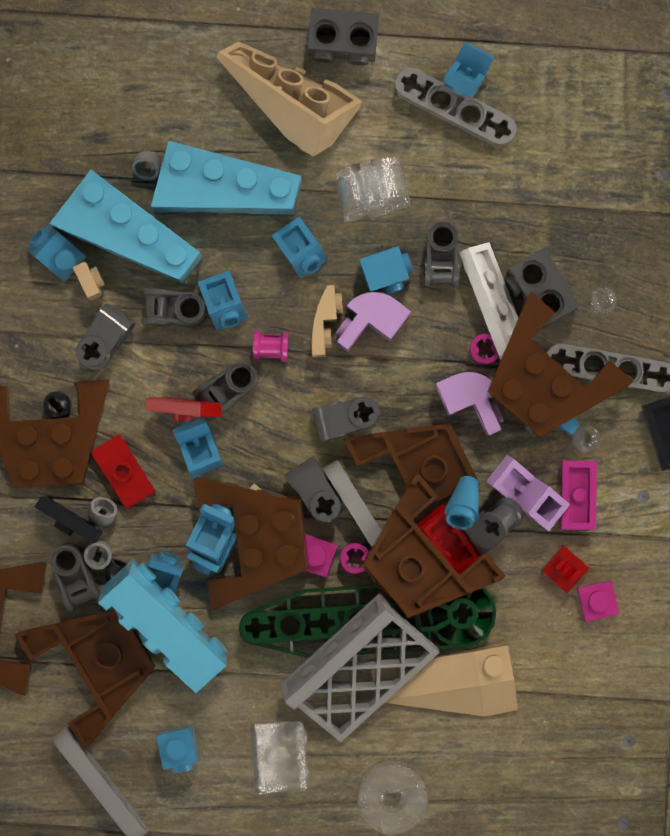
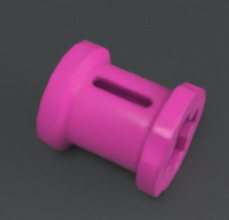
(270, 346)

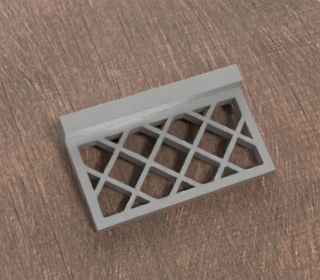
(335, 657)

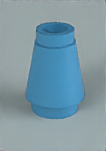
(463, 505)

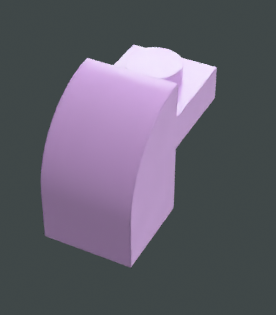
(373, 310)
(470, 390)
(535, 497)

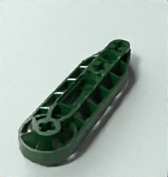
(463, 636)

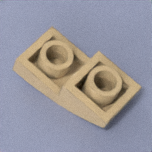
(328, 307)

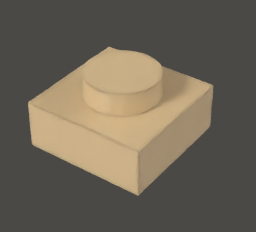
(90, 280)

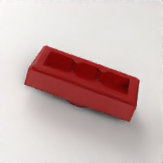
(183, 408)
(123, 471)
(448, 540)

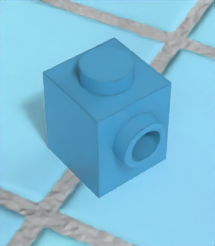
(386, 271)
(178, 748)

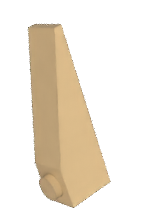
(299, 107)
(461, 681)

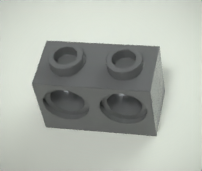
(344, 26)
(550, 283)

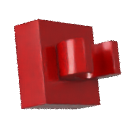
(565, 569)

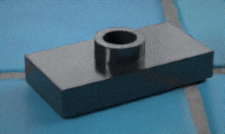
(658, 423)
(67, 520)

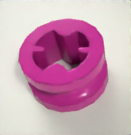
(473, 350)
(344, 557)

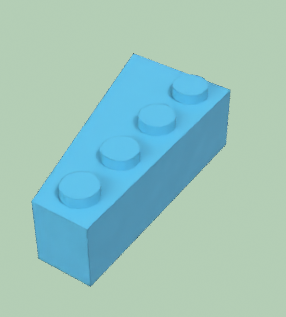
(215, 183)
(116, 224)
(164, 624)

